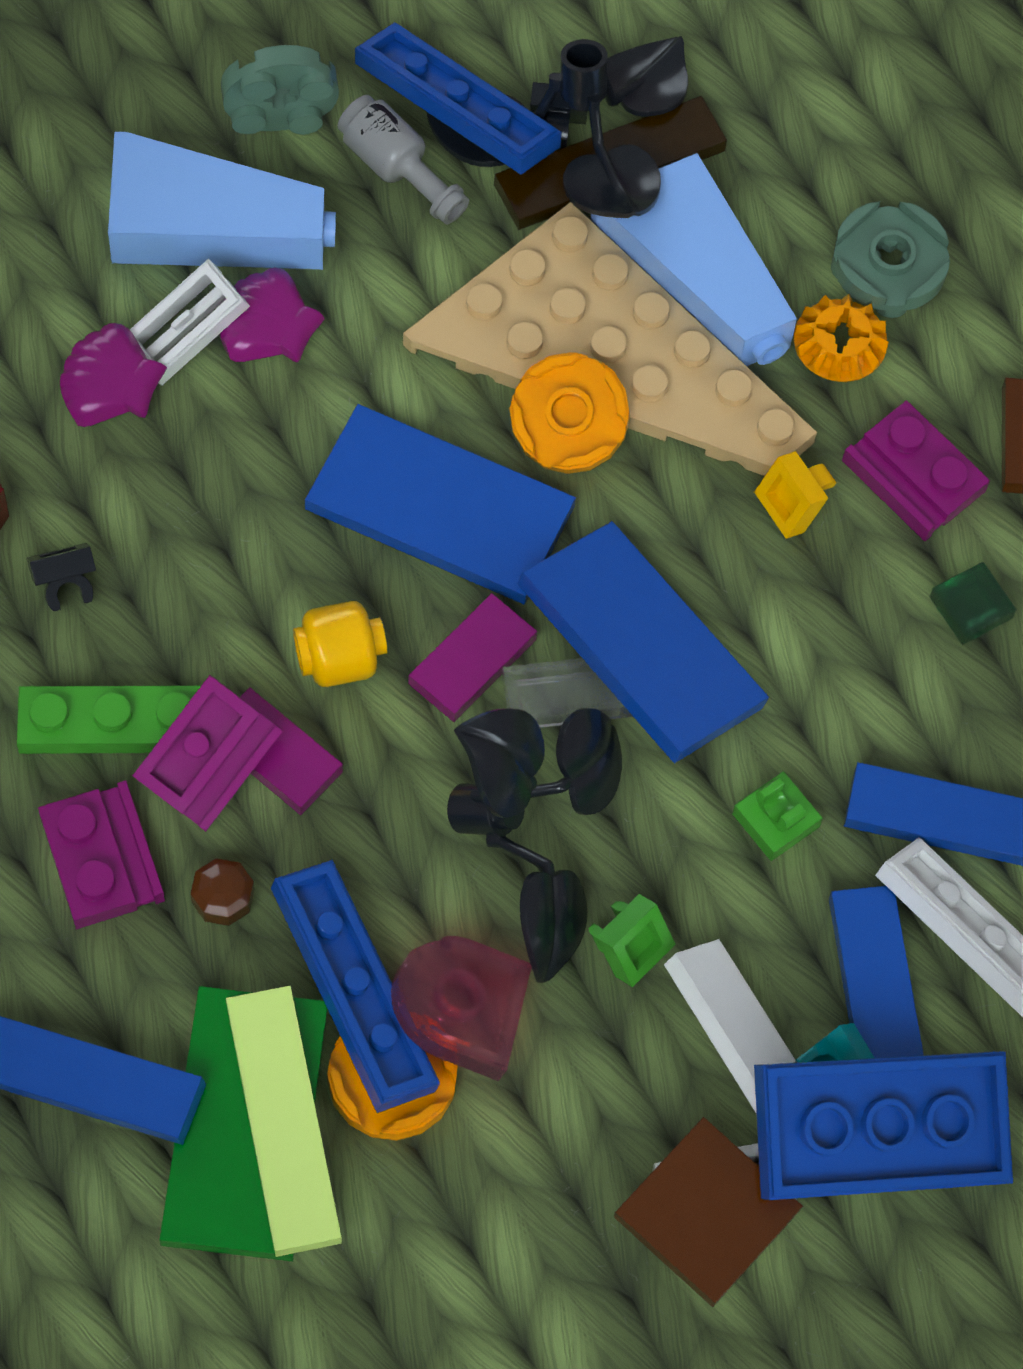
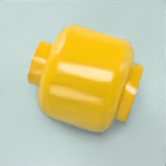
(339, 644)

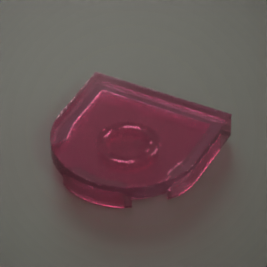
(461, 1002)

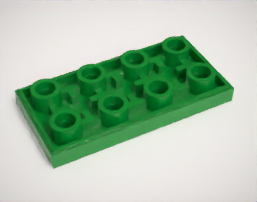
(214, 1176)

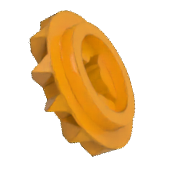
(817, 345)

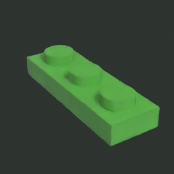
(97, 717)

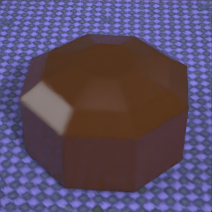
(222, 892)

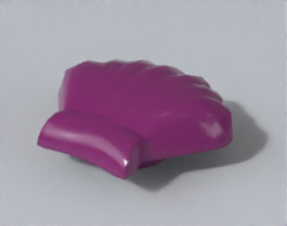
(274, 321)
(108, 376)

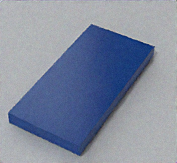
(438, 502)
(643, 641)
(882, 1124)

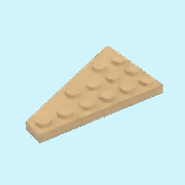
(584, 295)

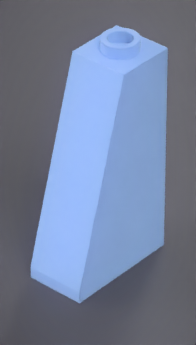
(198, 207)
(707, 263)

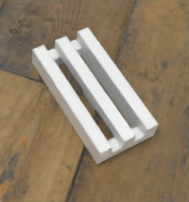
(203, 332)

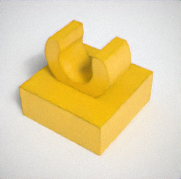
(794, 493)

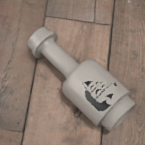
(383, 136)

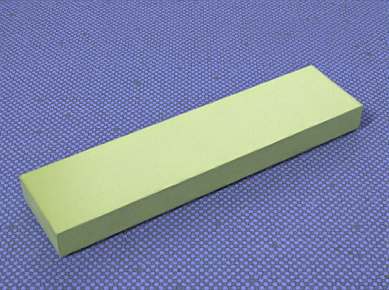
(283, 1121)

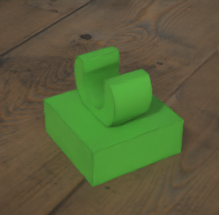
(777, 816)
(633, 939)

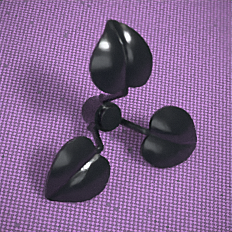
(645, 82)
(504, 757)

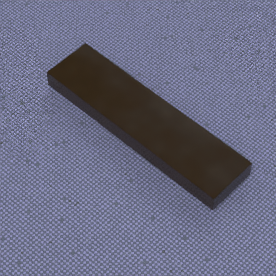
(666, 137)

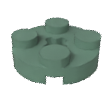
(280, 91)
(888, 286)

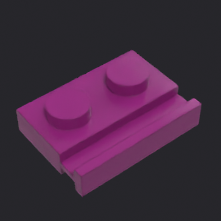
(915, 470)
(207, 752)
(101, 854)

